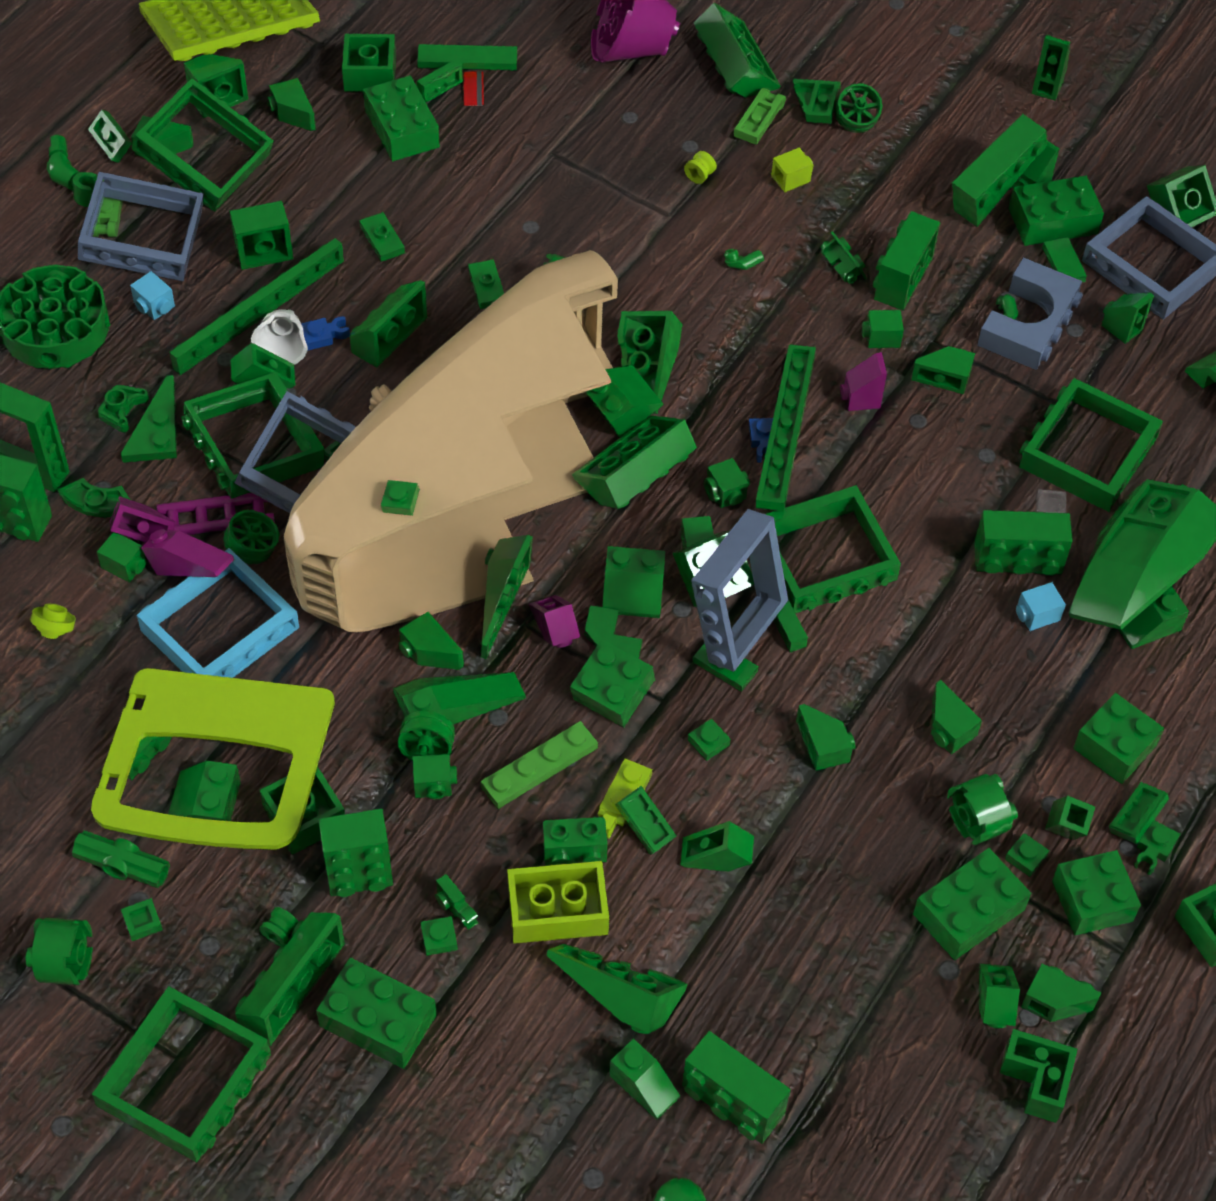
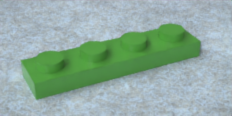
(539, 765)

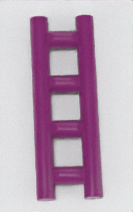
(200, 507)

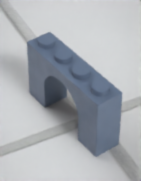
(1032, 342)

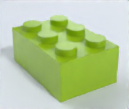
(558, 902)

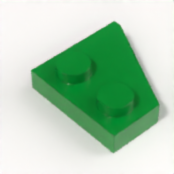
(817, 99)

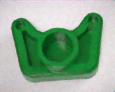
(119, 403)

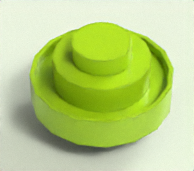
(52, 620)

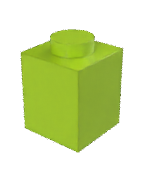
(792, 169)

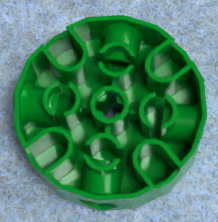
(53, 317)

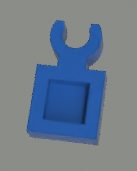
(320, 333)
(759, 435)

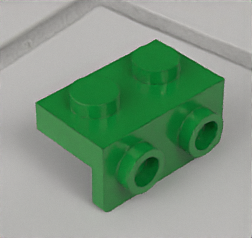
(575, 841)

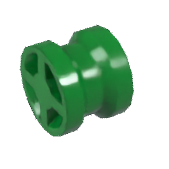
(279, 926)

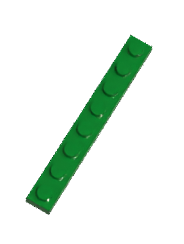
(256, 306)
(785, 428)

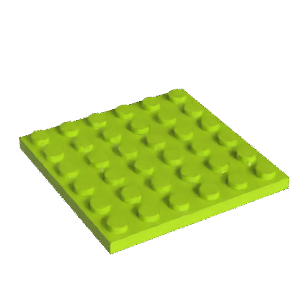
(209, 25)

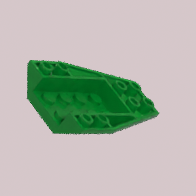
(1144, 551)

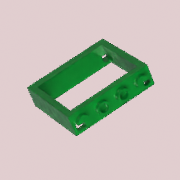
(178, 169)
(238, 397)
(43, 434)
(1073, 480)
(855, 582)
(139, 1047)

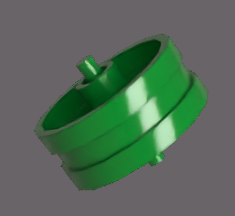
(858, 108)
(253, 525)
(427, 730)

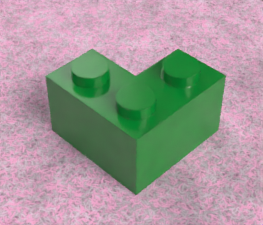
(1045, 1066)

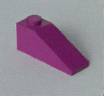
(183, 555)

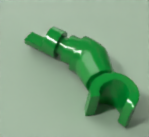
(64, 174)

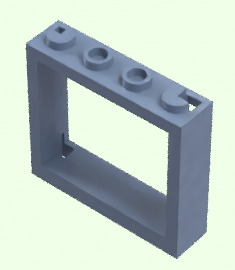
(131, 256)
(1131, 279)
(300, 409)
(753, 538)

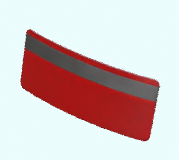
(473, 88)

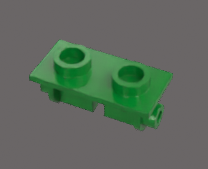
(850, 265)

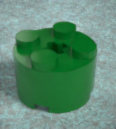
(981, 808)
(60, 950)

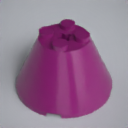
(633, 29)

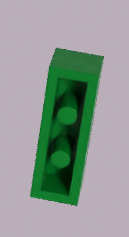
(790, 628)

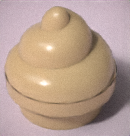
(378, 395)

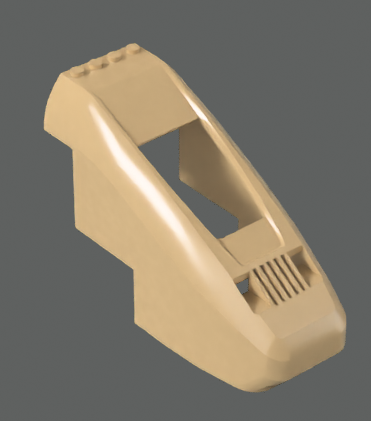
(479, 436)

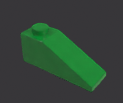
(1051, 67)

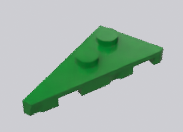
(156, 432)

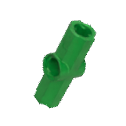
(120, 859)

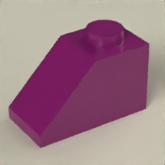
(865, 384)
(138, 520)
(555, 620)

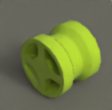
(700, 167)

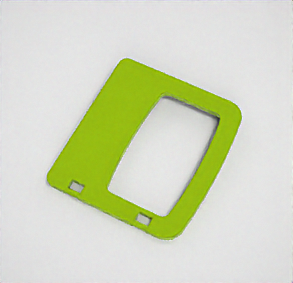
(226, 710)

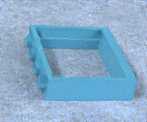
(242, 653)

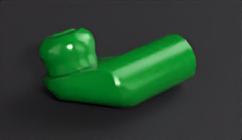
(742, 262)
(1008, 306)

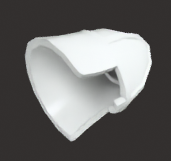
(281, 335)

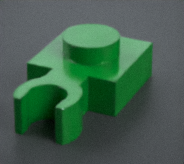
(1156, 844)
(452, 898)

